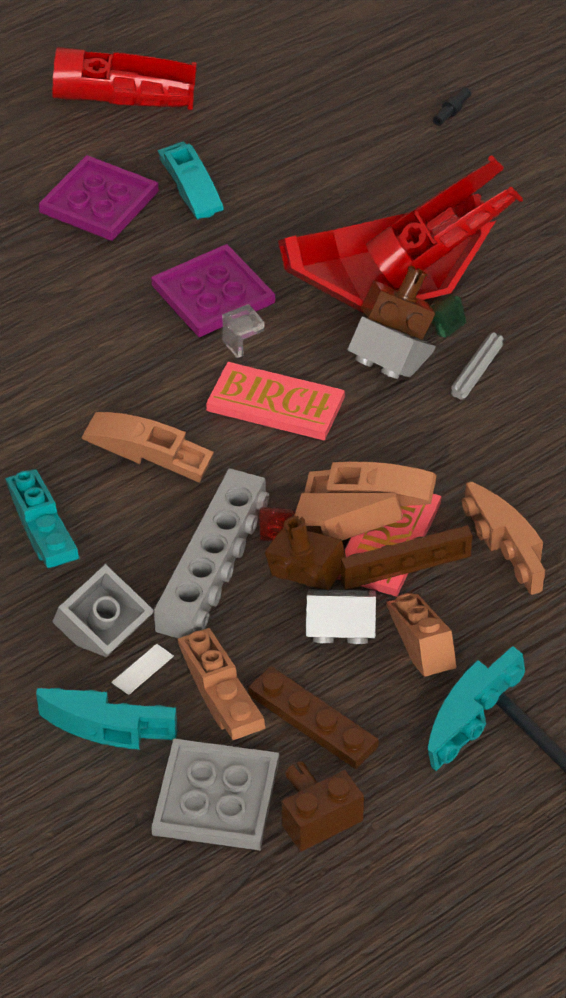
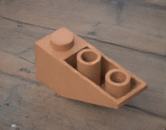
(347, 513)
(423, 634)

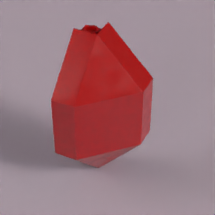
(344, 269)

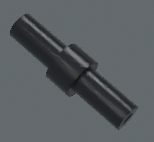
(451, 106)

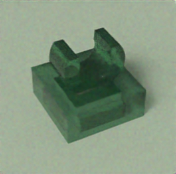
(448, 315)

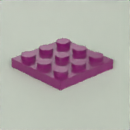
(99, 197)
(211, 287)

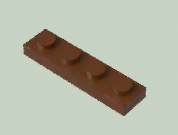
(406, 557)
(313, 717)

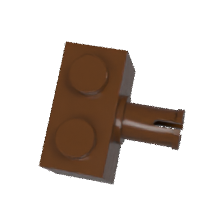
(400, 306)
(305, 555)
(321, 807)

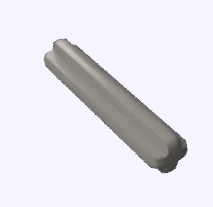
(477, 366)

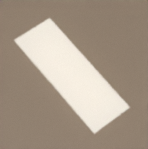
(142, 669)

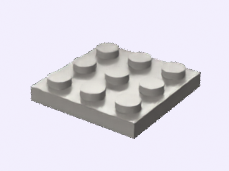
(216, 794)

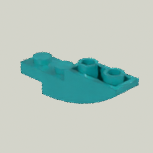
(191, 179)
(40, 519)
(462, 712)
(94, 719)

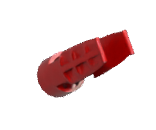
(122, 79)
(439, 227)

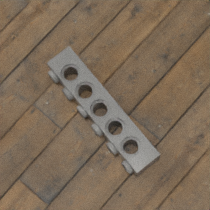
(211, 555)

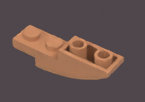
(148, 439)
(409, 483)
(506, 529)
(219, 684)

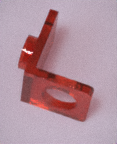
(273, 521)

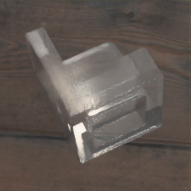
(240, 325)

